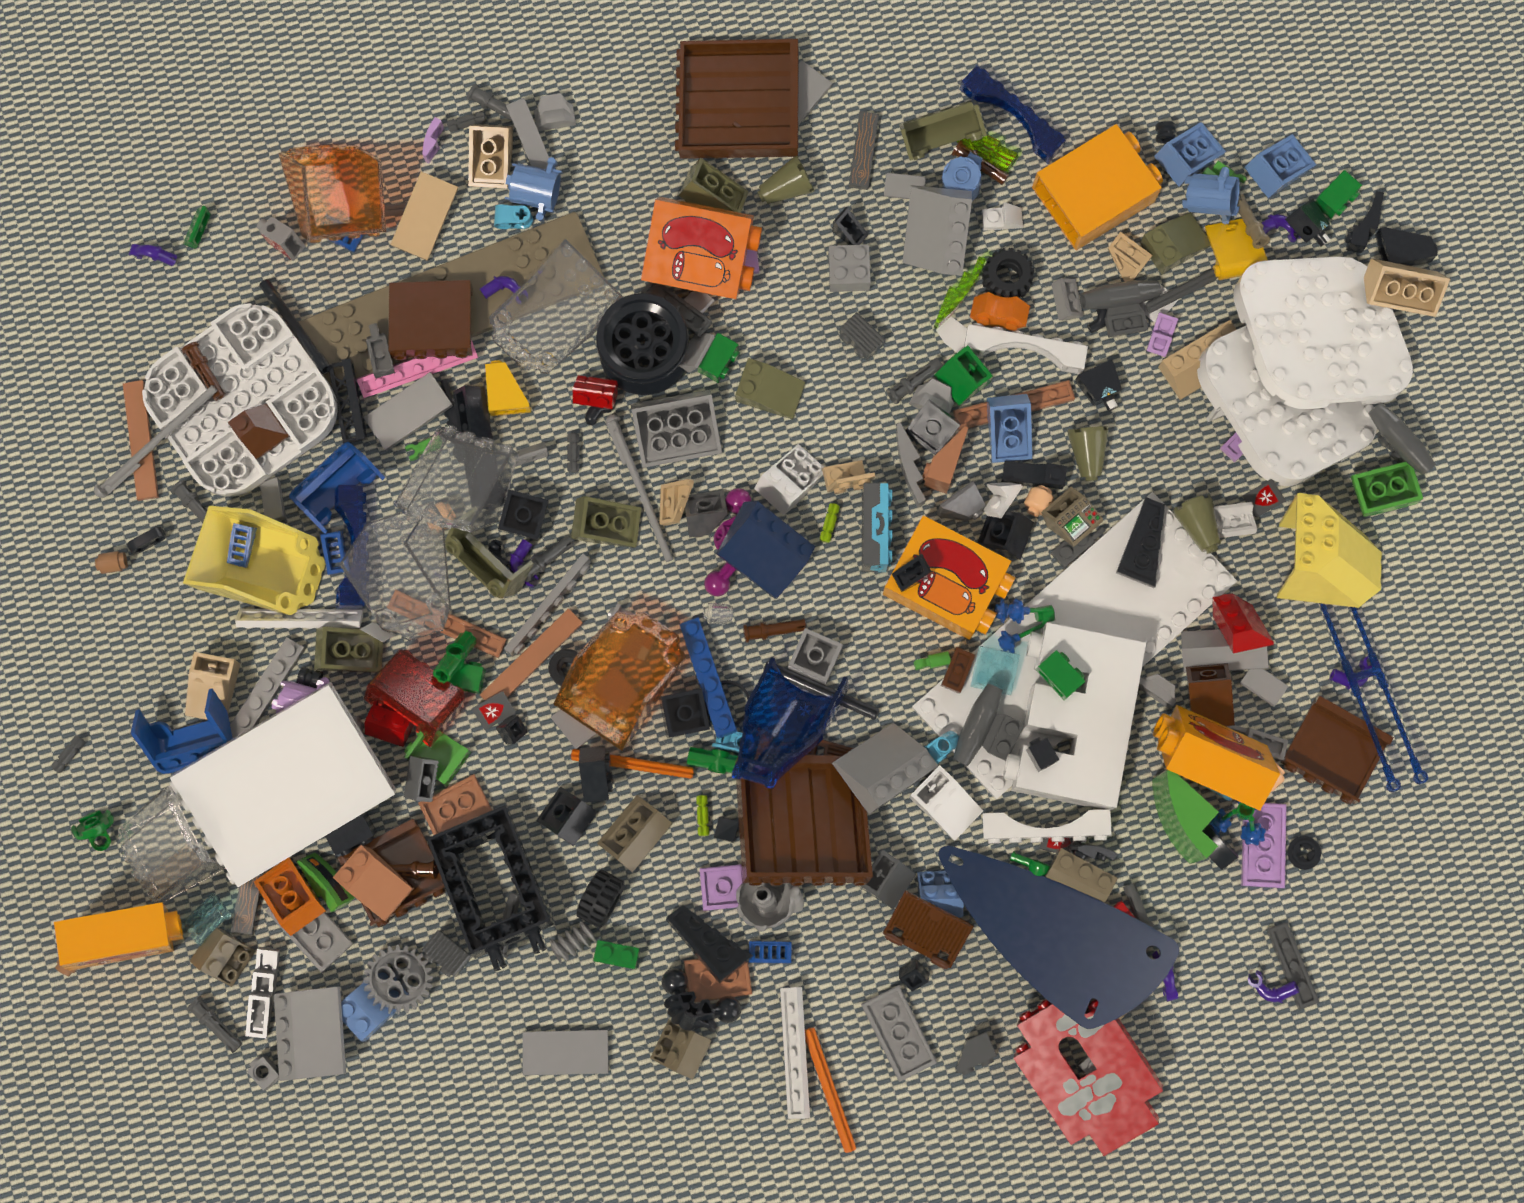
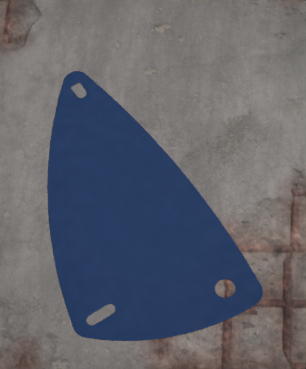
(1062, 938)

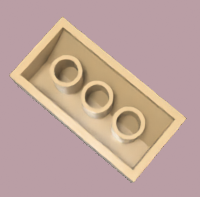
(1404, 287)
(1182, 366)

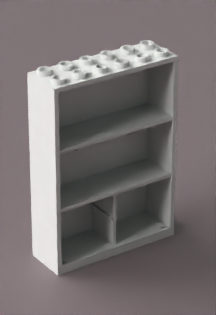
(282, 784)

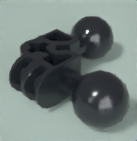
(689, 1014)

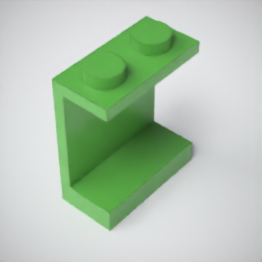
(445, 750)

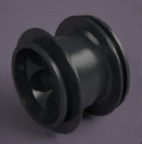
(624, 317)

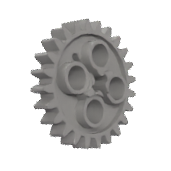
(380, 988)

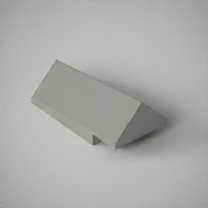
(1211, 648)

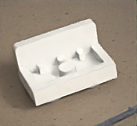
(1235, 519)

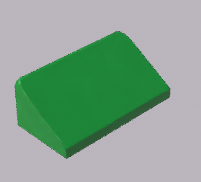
(197, 227)

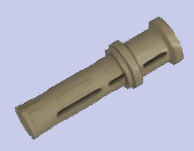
(1253, 227)

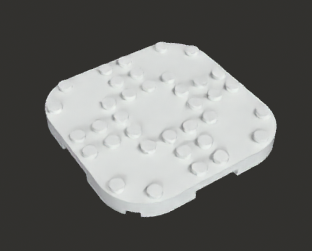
(1319, 334)
(255, 365)
(1278, 438)

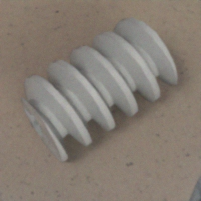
(572, 941)

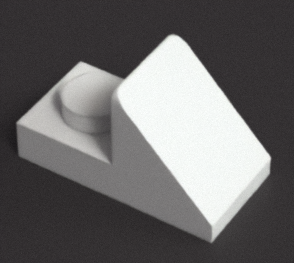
(1002, 218)
(1003, 496)

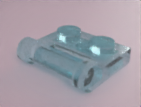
(206, 918)

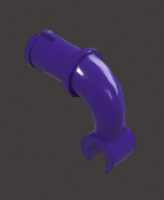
(1276, 221)
(154, 252)
(498, 283)
(518, 557)
(1340, 677)
(1169, 982)
(1274, 994)

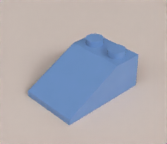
(1189, 153)
(1279, 165)
(1009, 428)
(360, 1013)

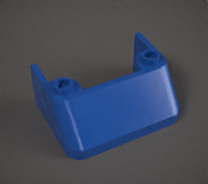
(317, 491)
(178, 748)

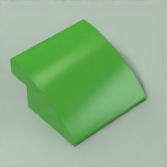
(1183, 816)

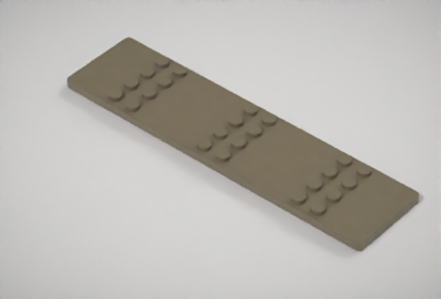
(344, 329)

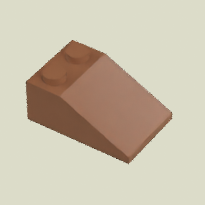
(943, 464)
(373, 882)

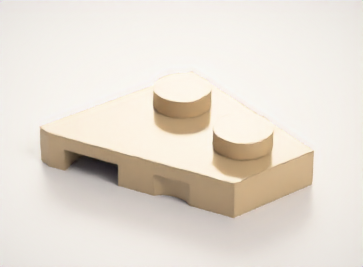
(1128, 257)
(673, 501)

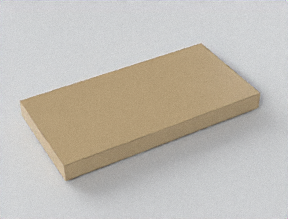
(424, 216)

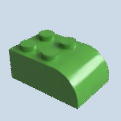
(1387, 489)

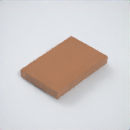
(455, 805)
(707, 987)

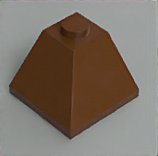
(258, 430)

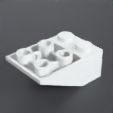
(789, 479)
(946, 803)

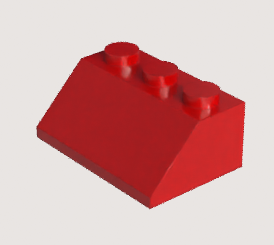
(1239, 623)

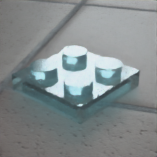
(995, 668)

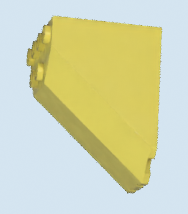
(1331, 556)
(281, 567)

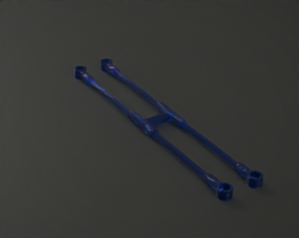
(1377, 671)

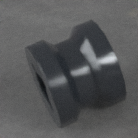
(1165, 132)

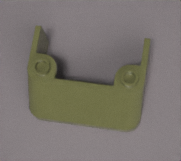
(942, 128)
(485, 565)

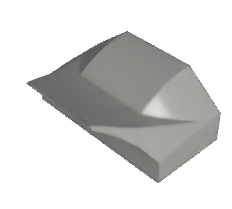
(554, 112)
(936, 392)
(1158, 689)

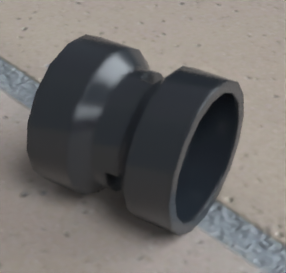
(309, 677)

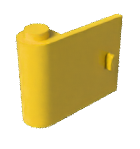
(1232, 249)

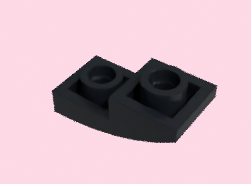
(1091, 851)
(1224, 853)

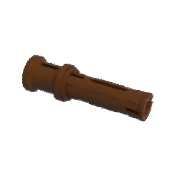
(986, 167)
(199, 363)
(764, 630)
(416, 869)

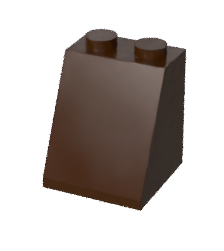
(1211, 692)

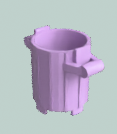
(293, 692)

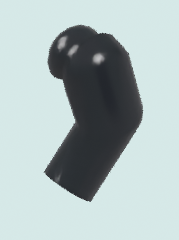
(1099, 323)
(593, 414)
(495, 548)

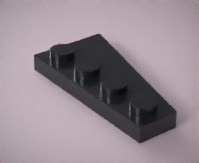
(1142, 549)
(712, 949)

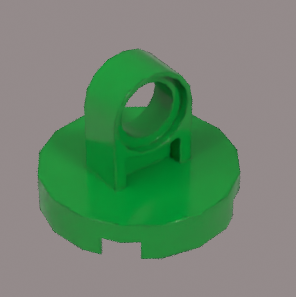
(92, 826)

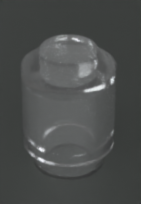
(718, 613)

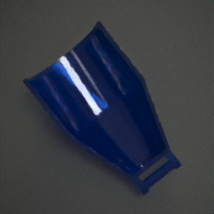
(782, 726)

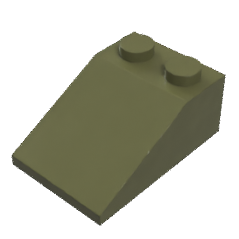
(712, 188)
(1175, 242)
(769, 389)
(605, 522)
(347, 650)

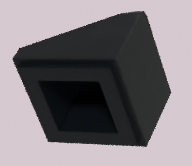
(511, 729)
(726, 829)
(913, 975)

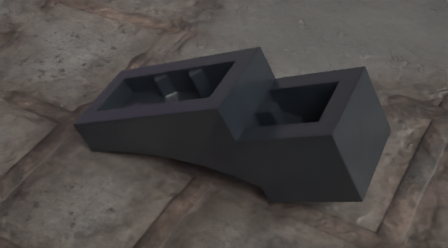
(1358, 234)
(1034, 474)

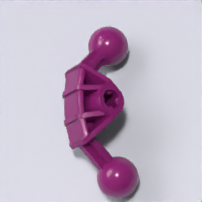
(718, 582)

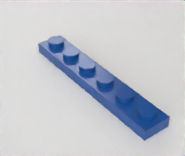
(708, 678)

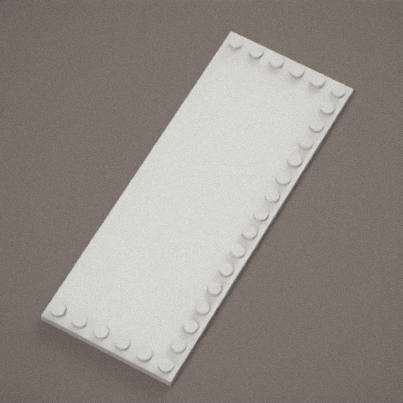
(1094, 600)

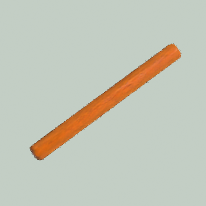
(645, 765)
(829, 1090)

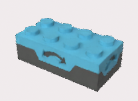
(875, 523)

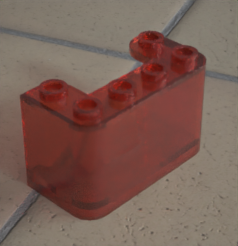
(416, 695)

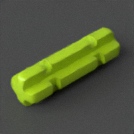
(829, 522)
(702, 815)

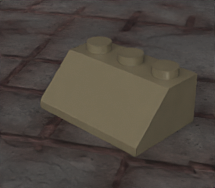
(634, 833)
(1081, 875)

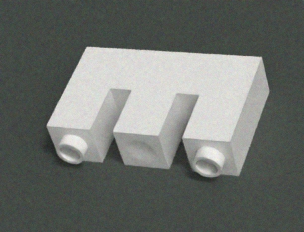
(1094, 719)

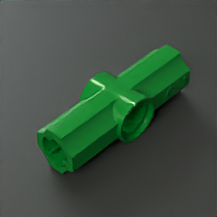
(454, 657)
(714, 760)

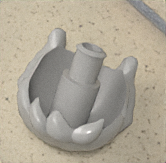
(768, 905)

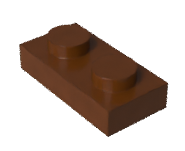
(957, 670)

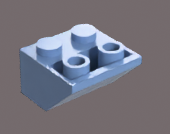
(939, 891)

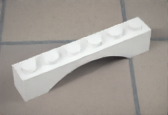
(1065, 355)
(1002, 827)

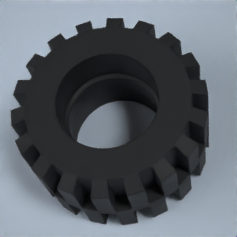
(1011, 260)
(600, 898)

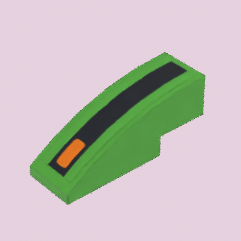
(321, 879)

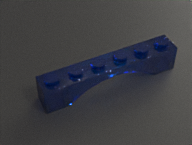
(984, 89)
(349, 505)

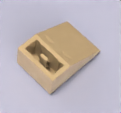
(208, 673)

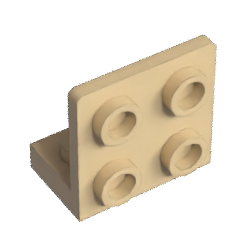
(846, 476)

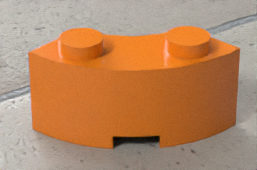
(1000, 311)

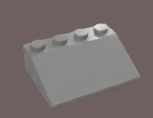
(937, 229)
(676, 428)
(884, 767)
(309, 1033)

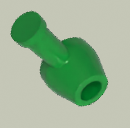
(1036, 867)

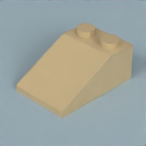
(489, 155)

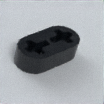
(146, 540)

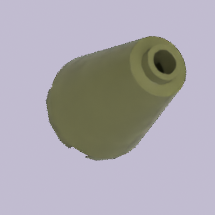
(786, 183)
(1089, 450)
(1200, 522)

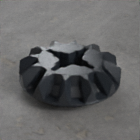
(1313, 856)

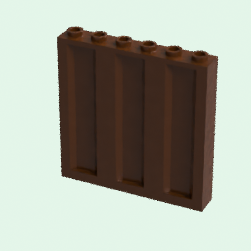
(739, 83)
(803, 828)

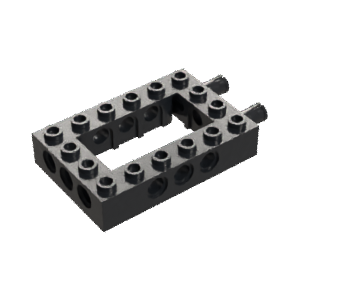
(529, 923)

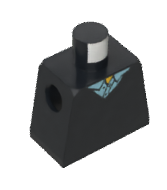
(1309, 223)
(1101, 385)

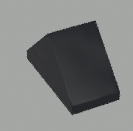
(849, 228)
(912, 573)

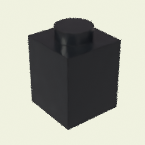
(1042, 753)

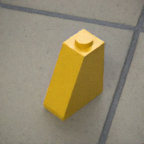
(503, 391)

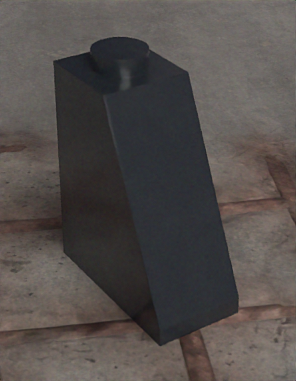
(1405, 247)

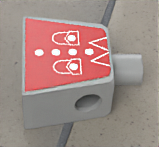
(281, 237)

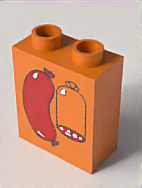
(700, 248)

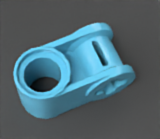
(509, 217)
(729, 743)
(940, 749)

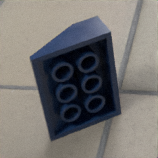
(765, 548)

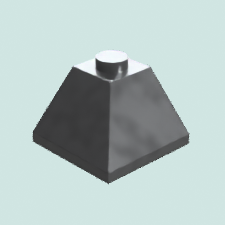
(963, 505)
(705, 512)

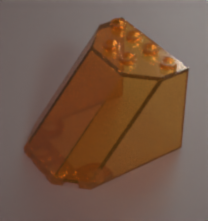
(335, 191)
(620, 676)

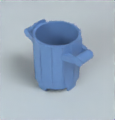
(963, 174)
(535, 187)
(1213, 194)

